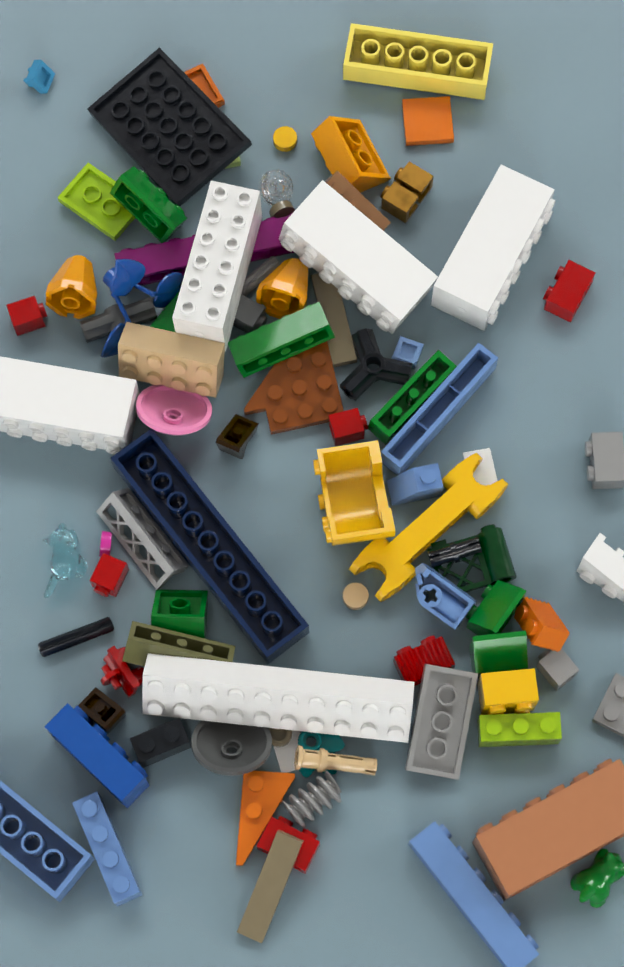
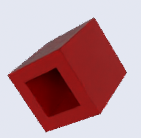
(27, 315)
(347, 426)
(108, 575)

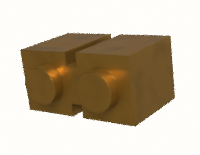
(410, 186)

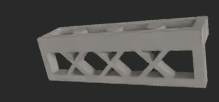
(144, 532)

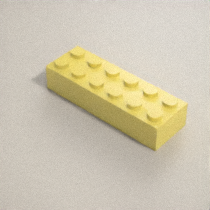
(417, 61)

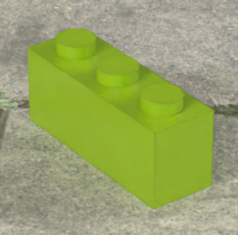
(519, 729)

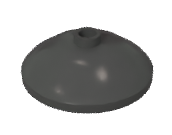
(230, 747)

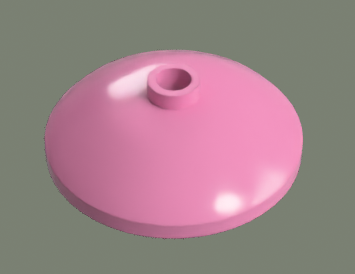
(173, 410)

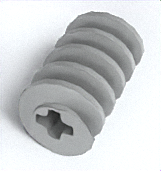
(314, 799)

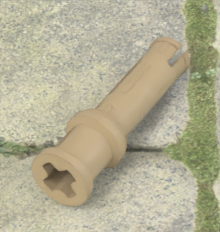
(322, 761)

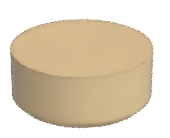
(355, 596)

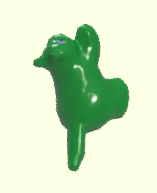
(596, 881)

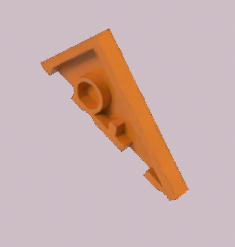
(260, 798)

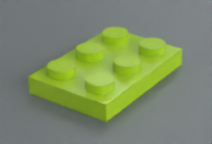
(91, 199)

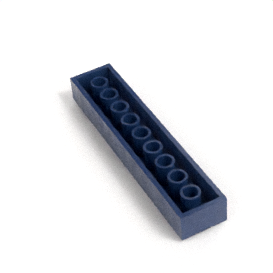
(210, 546)

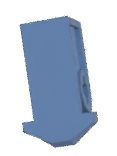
(452, 601)

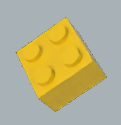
(508, 692)

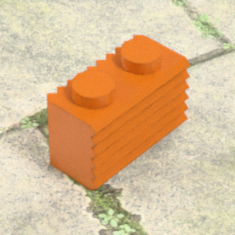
(541, 624)

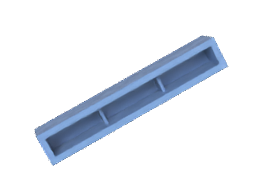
(438, 409)
(473, 898)

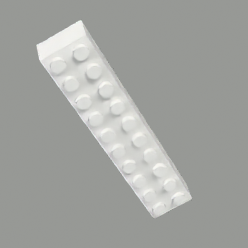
(277, 697)

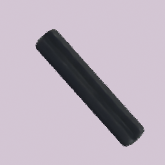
(75, 637)

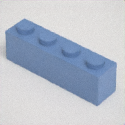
(107, 849)

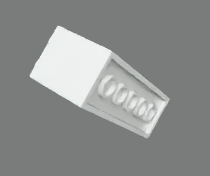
(493, 248)
(356, 257)
(218, 262)
(67, 405)

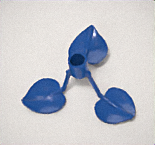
(121, 280)

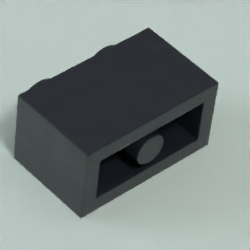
(160, 742)

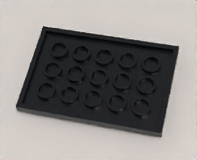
(169, 127)

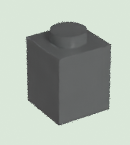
(249, 315)

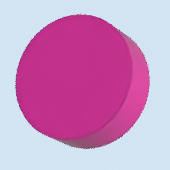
(105, 545)

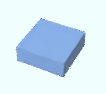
(408, 351)

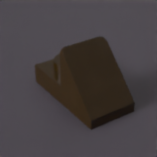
(236, 436)
(102, 710)

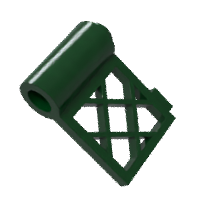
(494, 559)

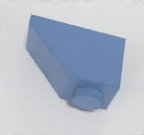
(416, 485)

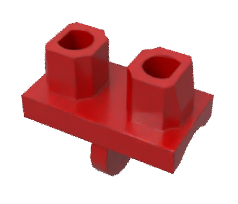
(119, 673)

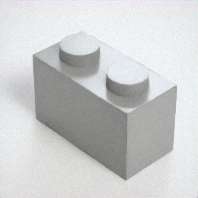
(606, 460)

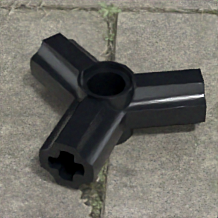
(369, 353)

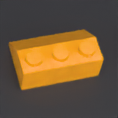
(350, 152)

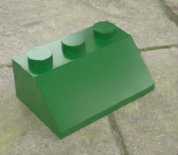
(148, 204)

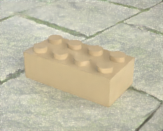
(171, 359)

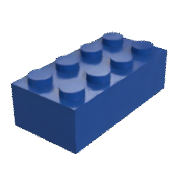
(95, 753)

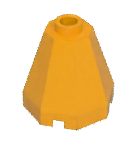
(73, 289)
(284, 289)

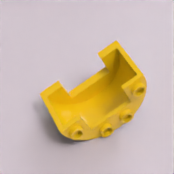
(353, 494)

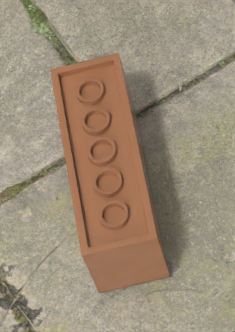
(554, 830)

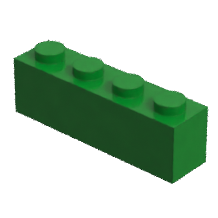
(281, 339)
(411, 397)

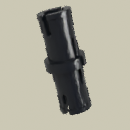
(454, 552)

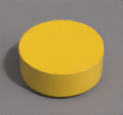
(285, 138)

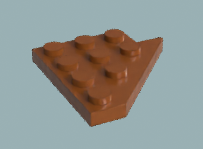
(298, 391)

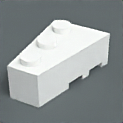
(604, 568)

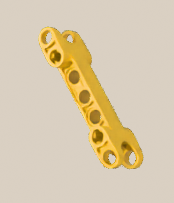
(396, 556)

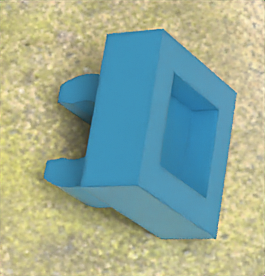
(39, 76)

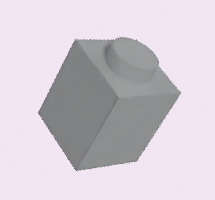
(556, 667)

